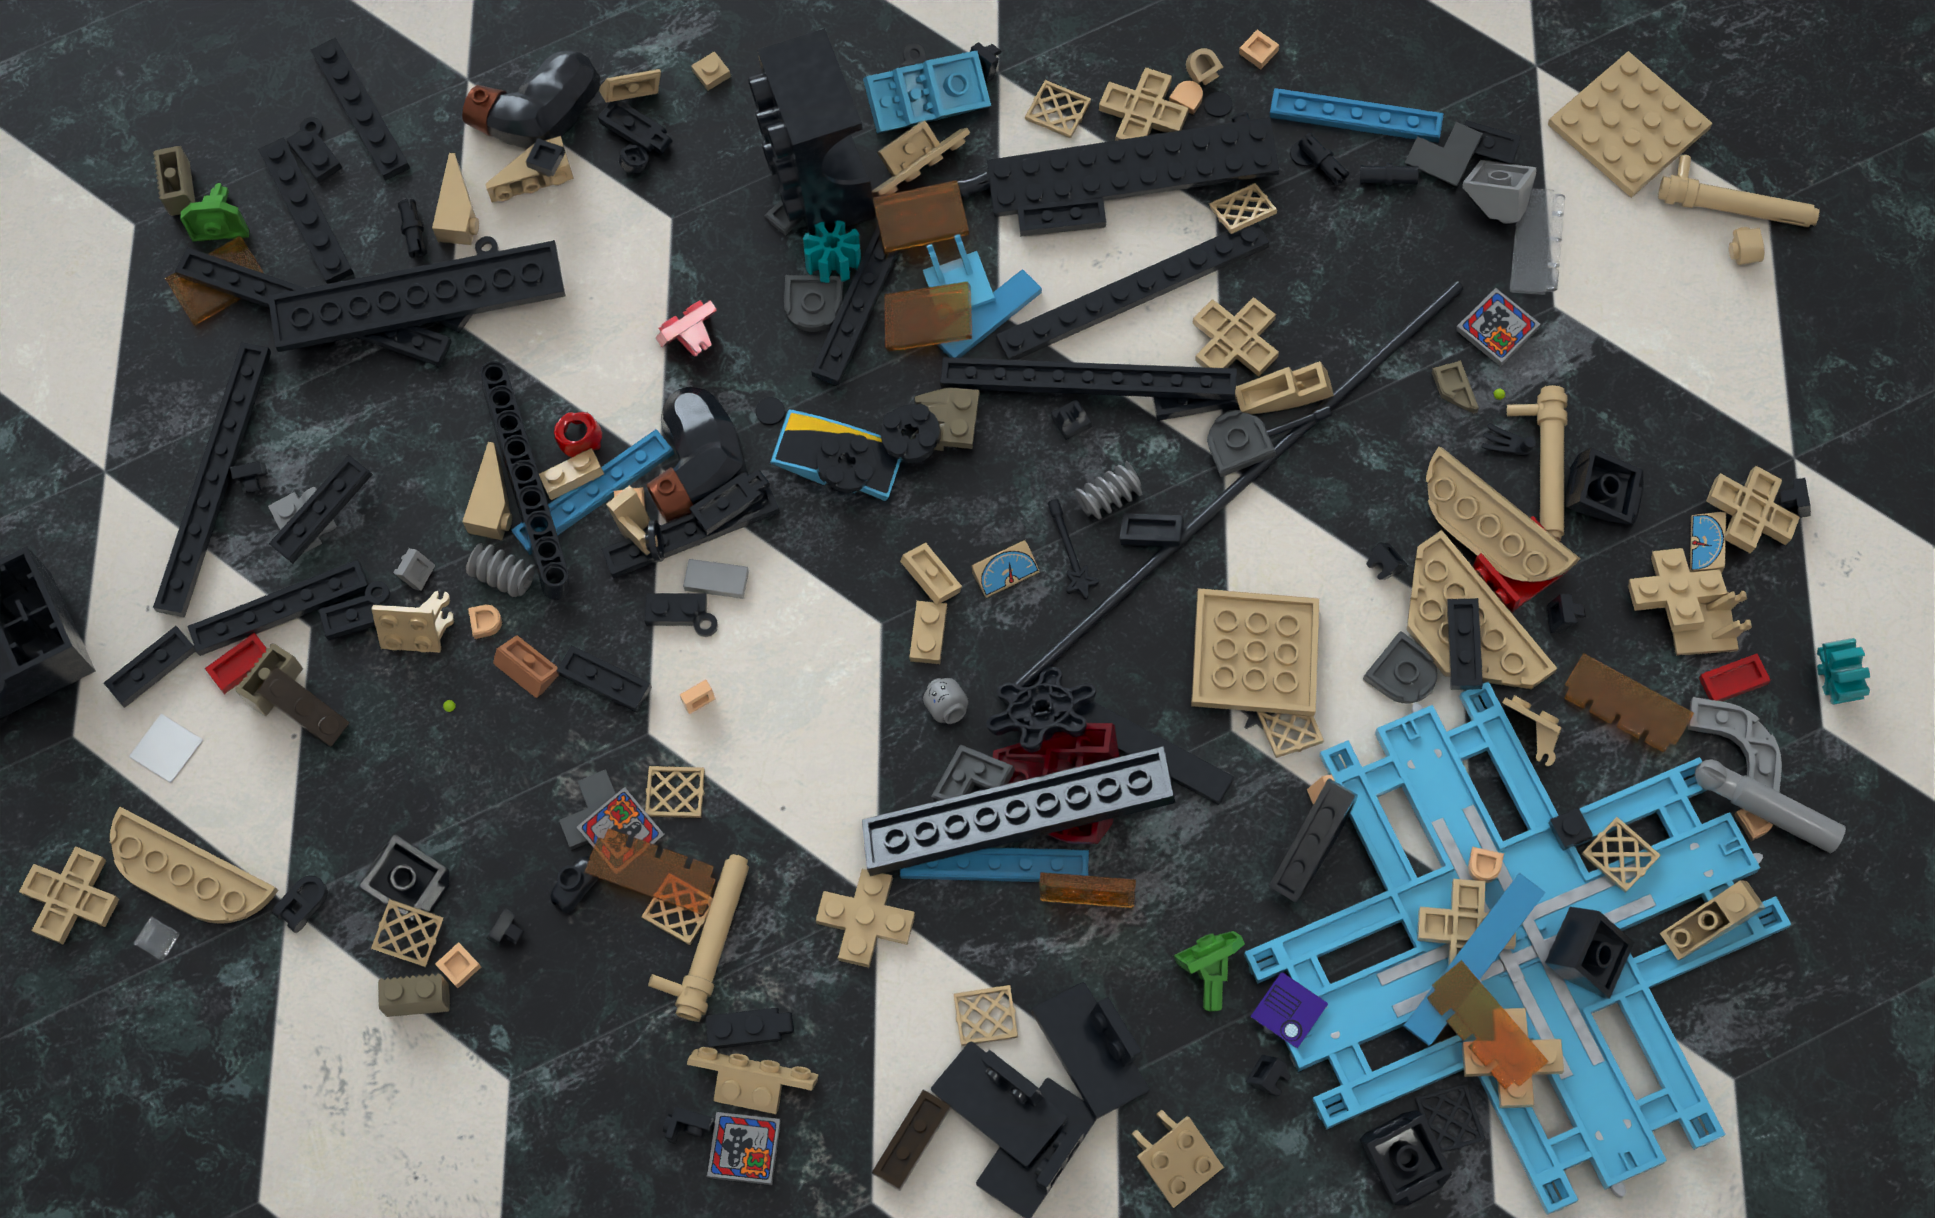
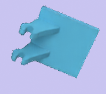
(961, 270)

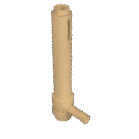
(1692, 193)
(1551, 419)
(698, 983)

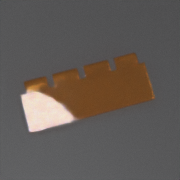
(1621, 695)
(642, 872)
(1492, 1026)

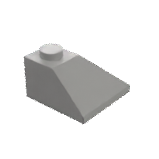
(1501, 189)

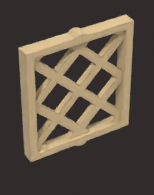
(1051, 125)
(1239, 195)
(1298, 746)
(650, 791)
(1640, 871)
(668, 928)
(399, 954)
(960, 1019)

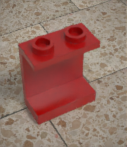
(1510, 591)

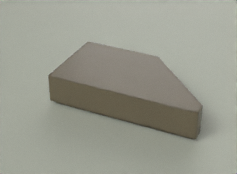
(1454, 386)

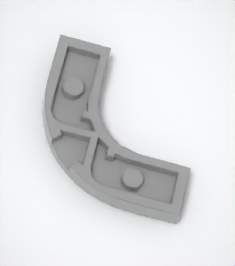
(1746, 731)

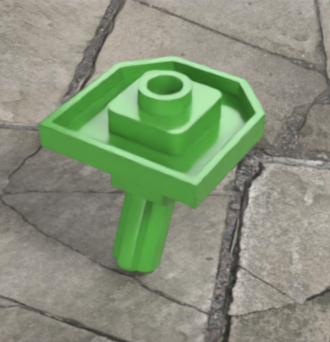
(214, 218)
(1210, 960)

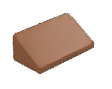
(525, 666)

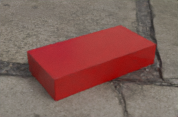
(236, 663)
(1734, 678)

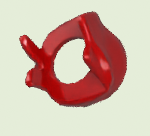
(591, 440)

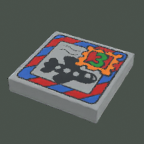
(1498, 327)
(622, 815)
(744, 1148)

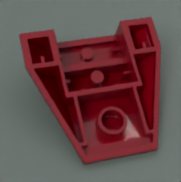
(1061, 754)

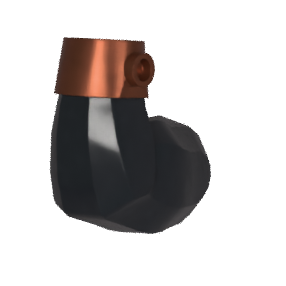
(542, 107)
(705, 447)

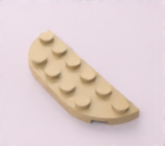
(1492, 524)
(184, 873)

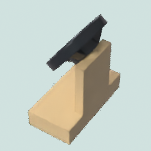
(631, 521)

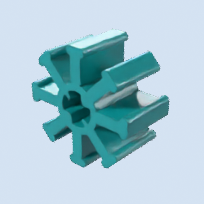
(832, 251)
(1843, 671)

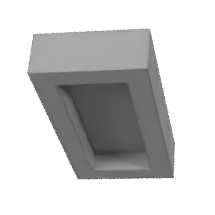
(716, 578)

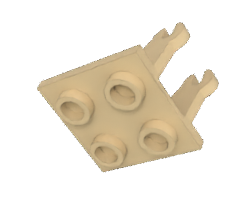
(413, 627)
(1719, 630)
(1545, 725)
(1178, 1160)

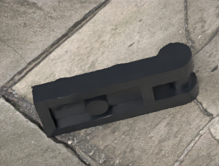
(1178, 407)

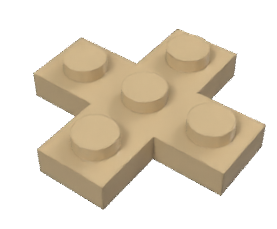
(1144, 107)
(1236, 336)
(1752, 509)
(1677, 590)
(69, 895)
(865, 918)
(1456, 924)
(1523, 1095)

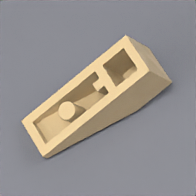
(454, 214)
(488, 506)

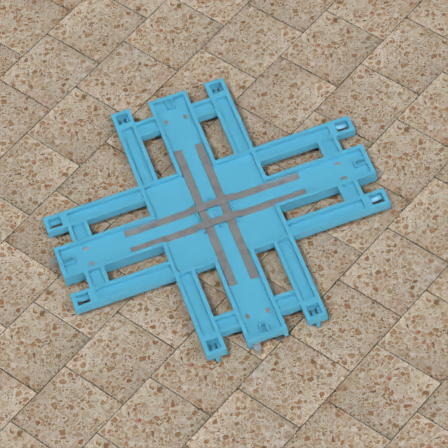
(1693, 863)

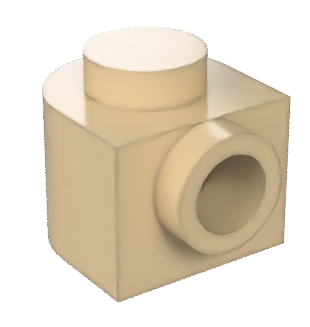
(1203, 65)
(1747, 246)

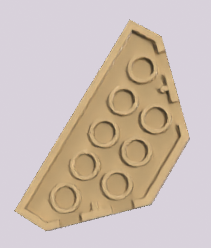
(1507, 649)

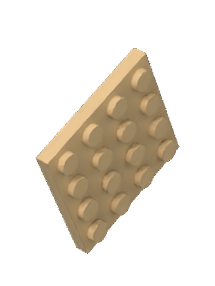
(1629, 124)
(1255, 652)

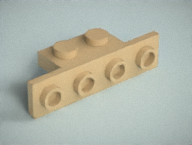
(912, 152)
(750, 1082)

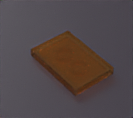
(920, 216)
(203, 301)
(928, 316)
(1087, 890)

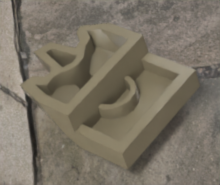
(956, 415)

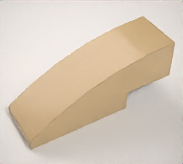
(1285, 389)

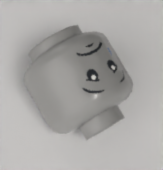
(945, 700)

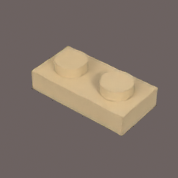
(571, 474)
(931, 573)
(928, 632)

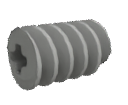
(1109, 490)
(500, 572)

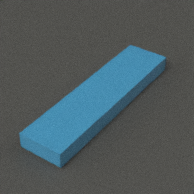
(988, 317)

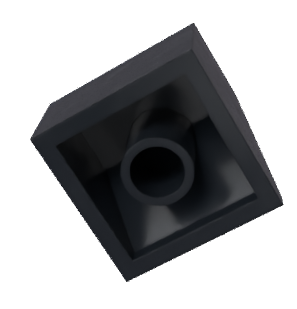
(1590, 951)

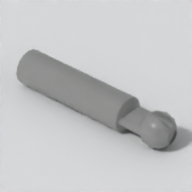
(1770, 805)

